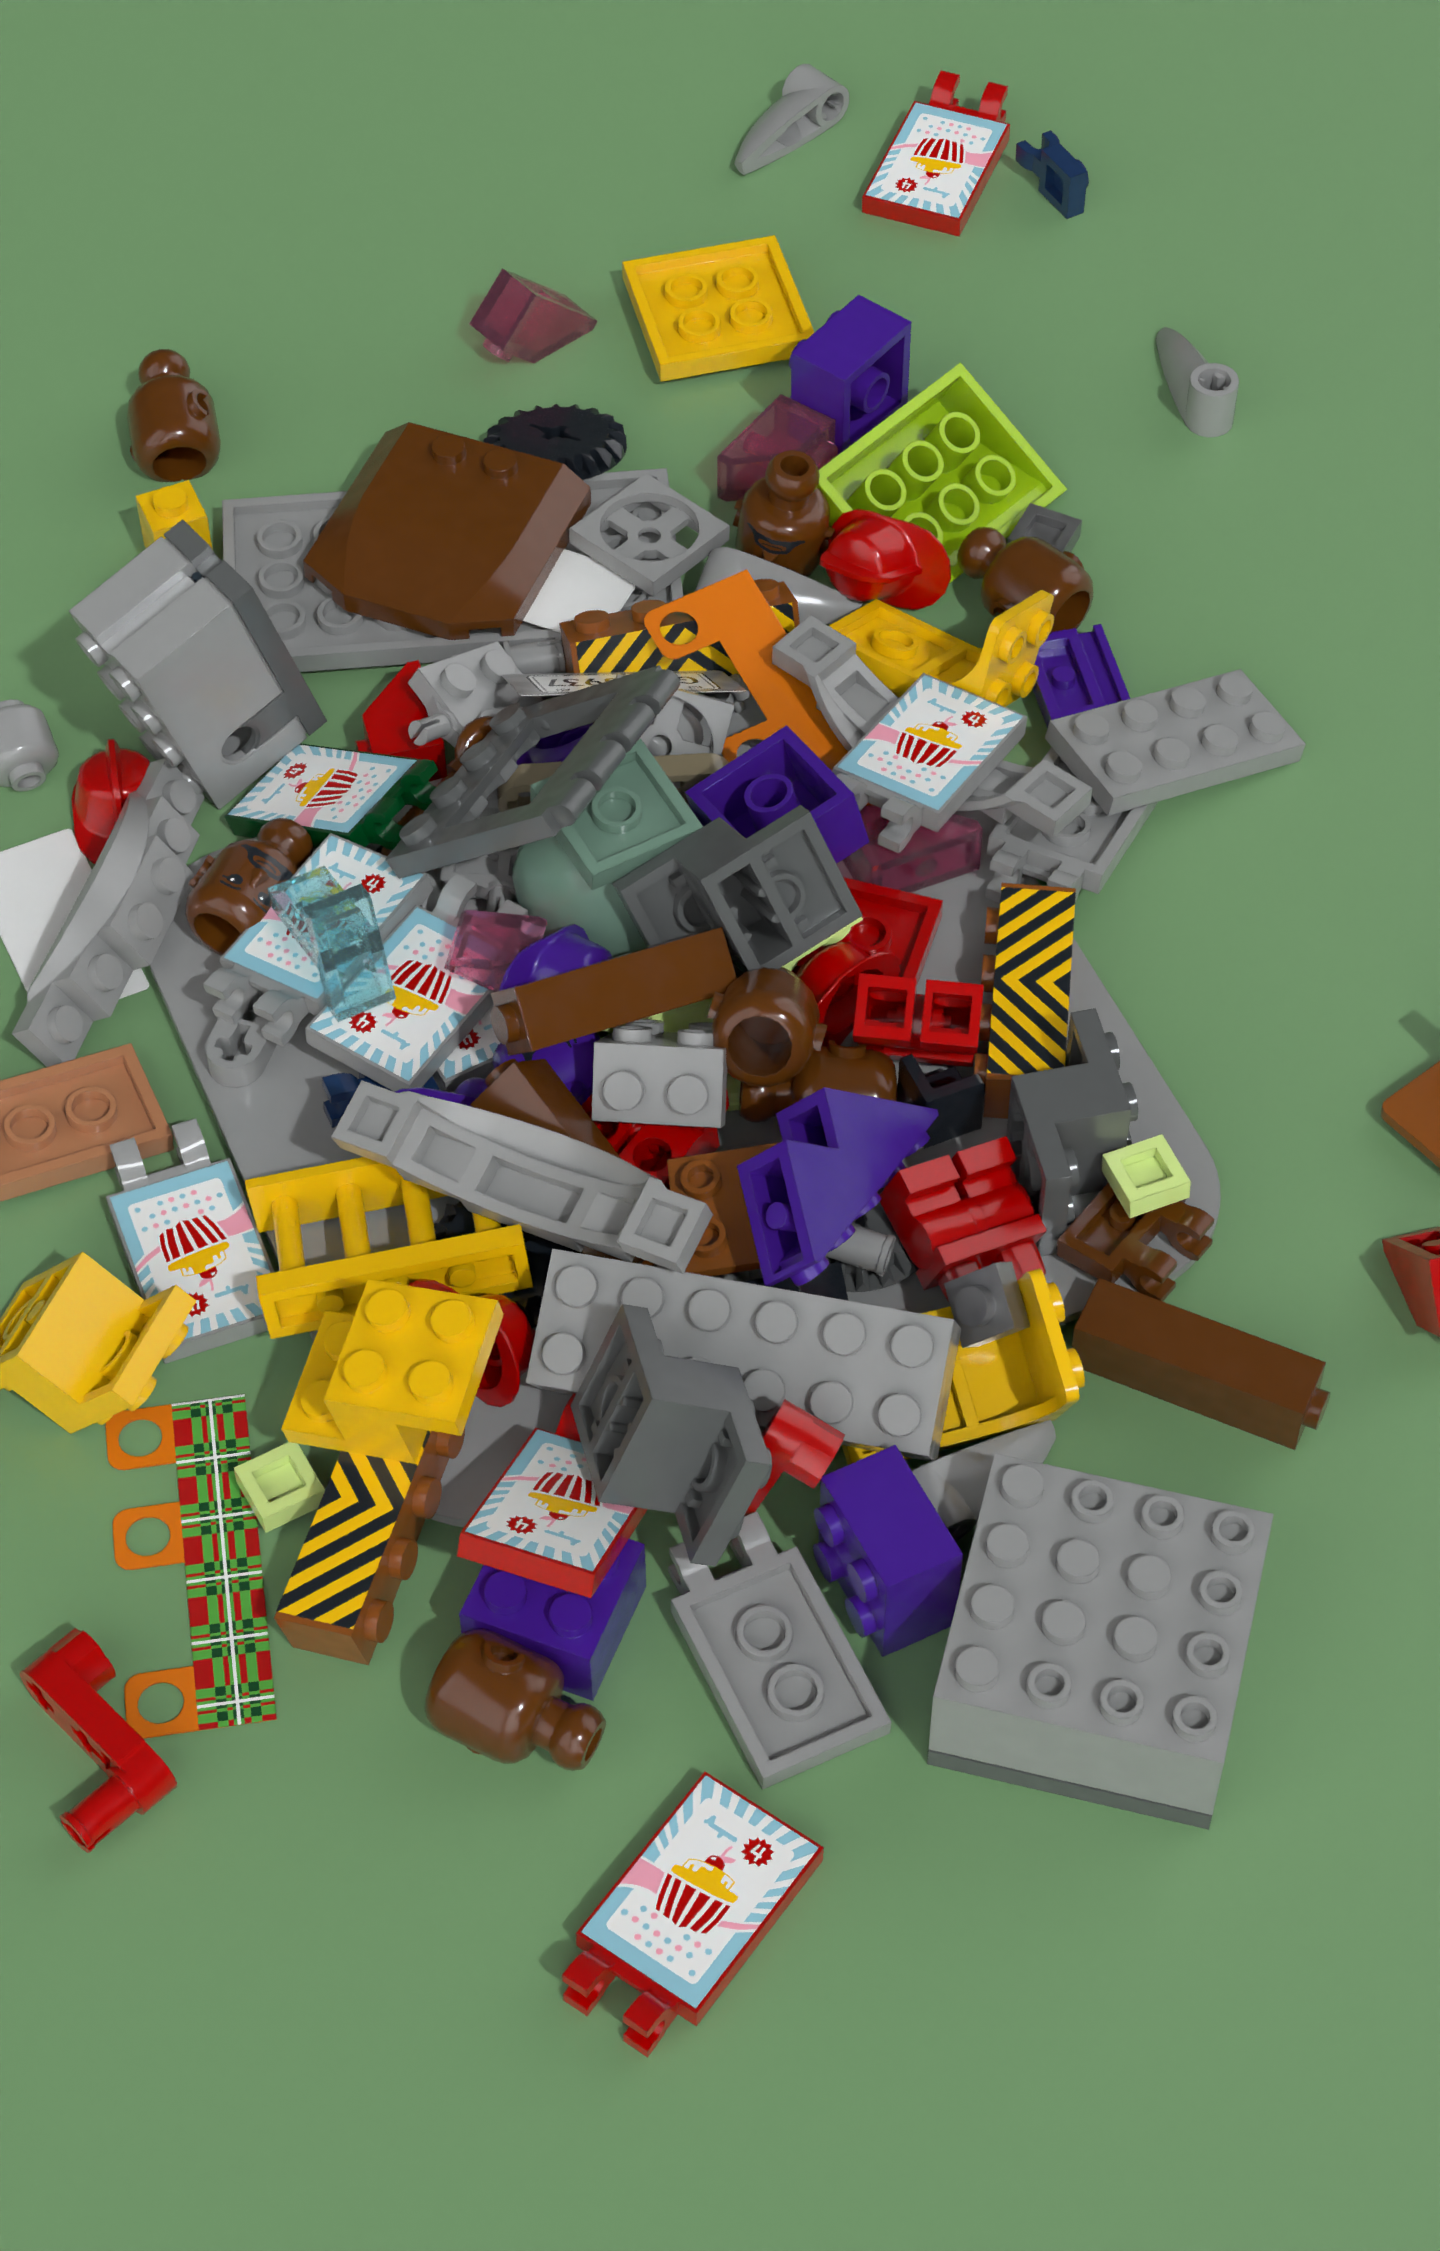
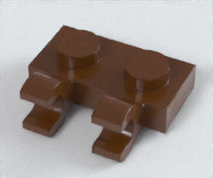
(1112, 1244)

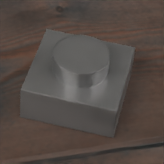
(1053, 527)
(987, 1304)

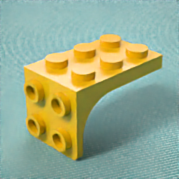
(903, 648)
(1011, 1379)

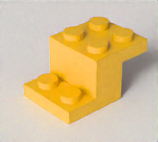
(87, 1342)
(393, 1371)

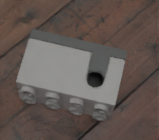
(197, 665)

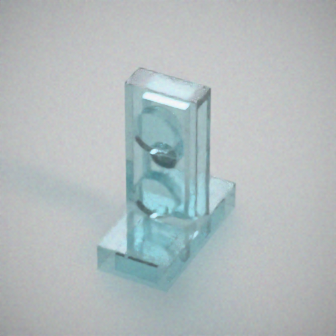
(339, 937)

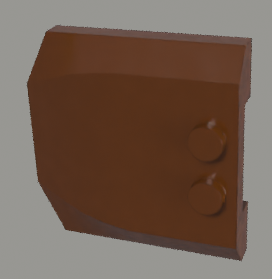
(447, 533)

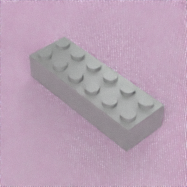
(849, 1363)

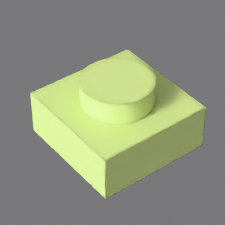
(1146, 1176)
(279, 1485)

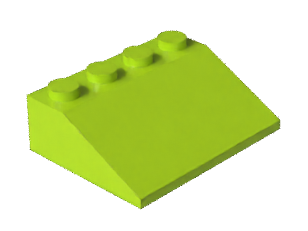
(943, 465)

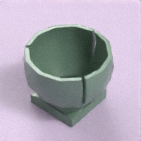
(621, 829)

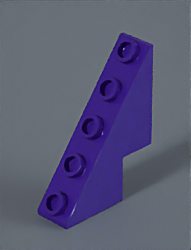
(825, 1176)

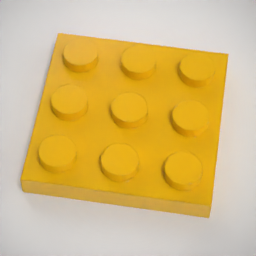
(717, 307)

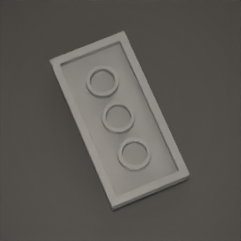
(1174, 741)

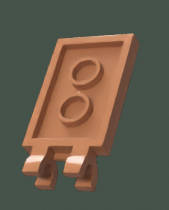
(68, 1114)

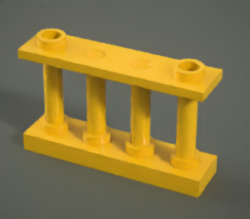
(298, 1295)

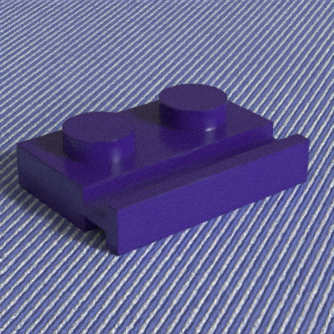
(1077, 674)

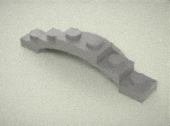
(856, 699)
(116, 916)
(525, 1176)

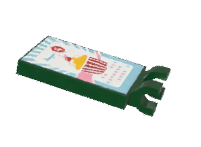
(336, 794)

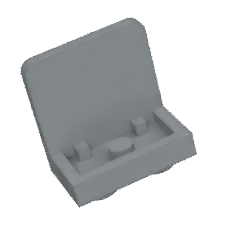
(659, 1076)

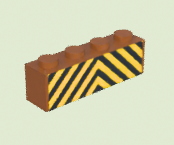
(622, 643)
(1028, 987)
(362, 1550)

